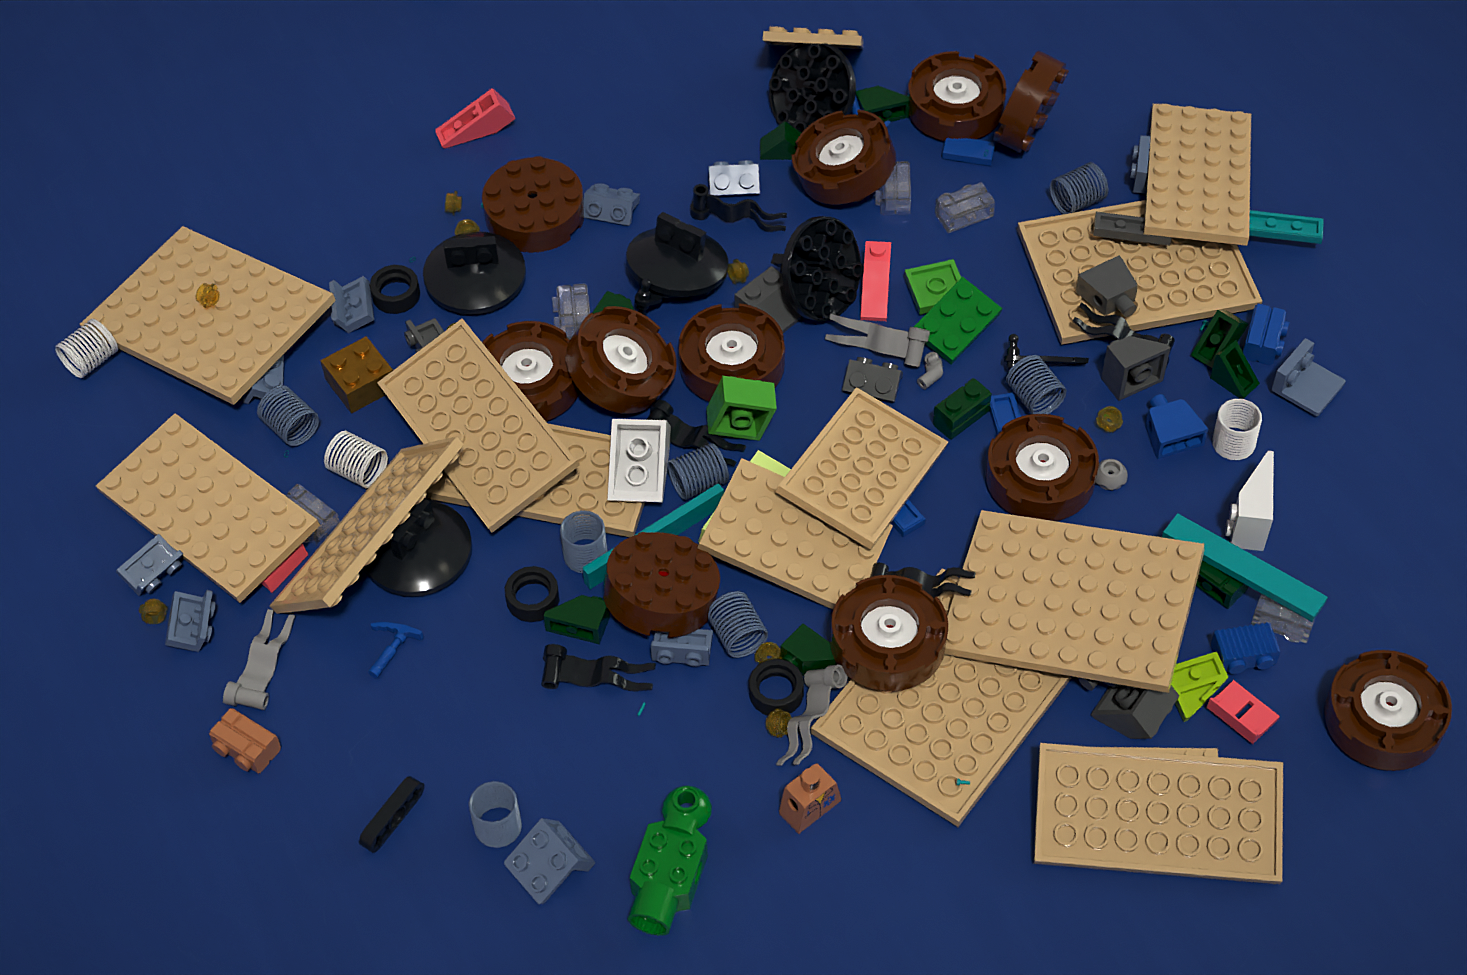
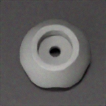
(1114, 480)

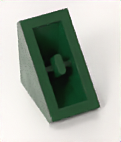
(779, 143)
(1233, 371)

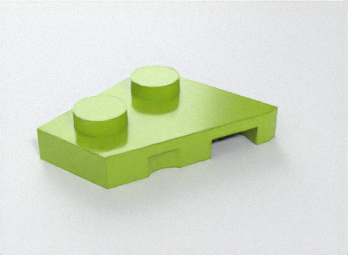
(1197, 682)

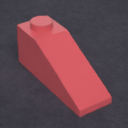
(477, 120)
(875, 281)

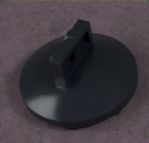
(811, 84)
(677, 259)
(820, 268)
(474, 273)
(424, 552)

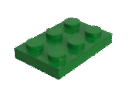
(958, 319)

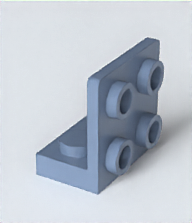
(1305, 381)
(547, 859)

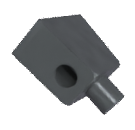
(1109, 287)

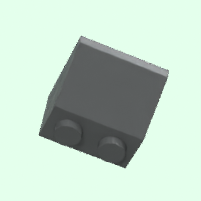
(769, 295)
(1134, 365)
(1134, 710)

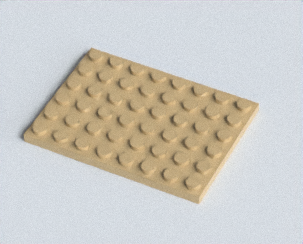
(1173, 281)
(217, 346)
(1074, 600)
(947, 728)

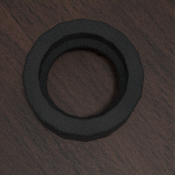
(398, 303)
(527, 576)
(775, 668)

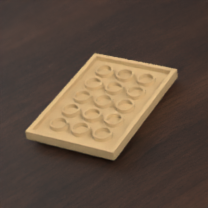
(862, 468)
(783, 541)

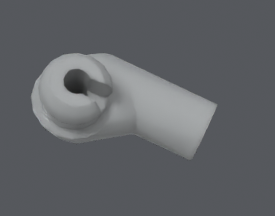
(934, 370)

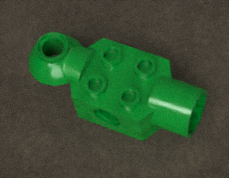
(670, 862)

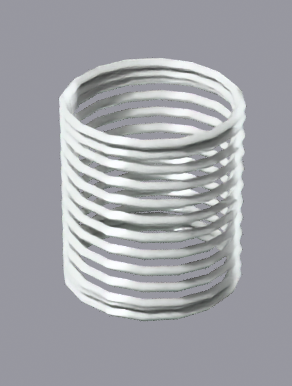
(78, 361)
(1222, 429)
(342, 463)

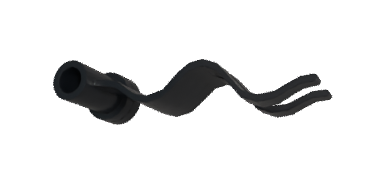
(705, 203)
(1119, 331)
(685, 436)
(928, 581)
(589, 673)

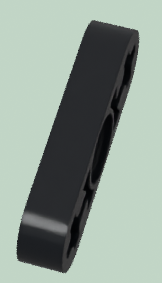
(391, 814)

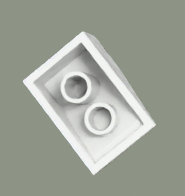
(638, 460)
(1253, 511)

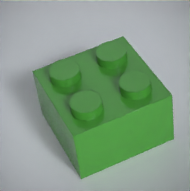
(741, 408)

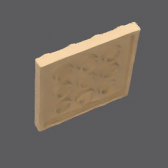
(780, 36)

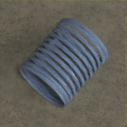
(1083, 170)
(1028, 382)
(287, 413)
(712, 470)
(570, 535)
(732, 618)
(491, 796)

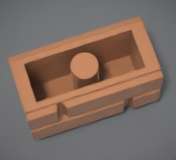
(244, 741)

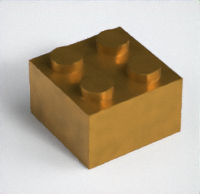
(355, 374)

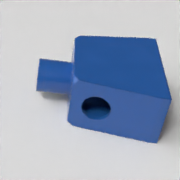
(1173, 427)

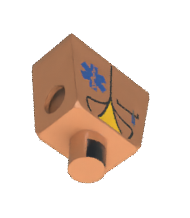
(813, 794)

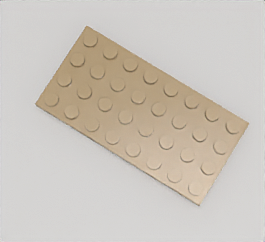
(1198, 174)
(464, 393)
(580, 490)
(208, 507)
(367, 527)
(1159, 813)

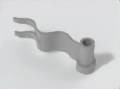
(884, 339)
(259, 668)
(818, 701)

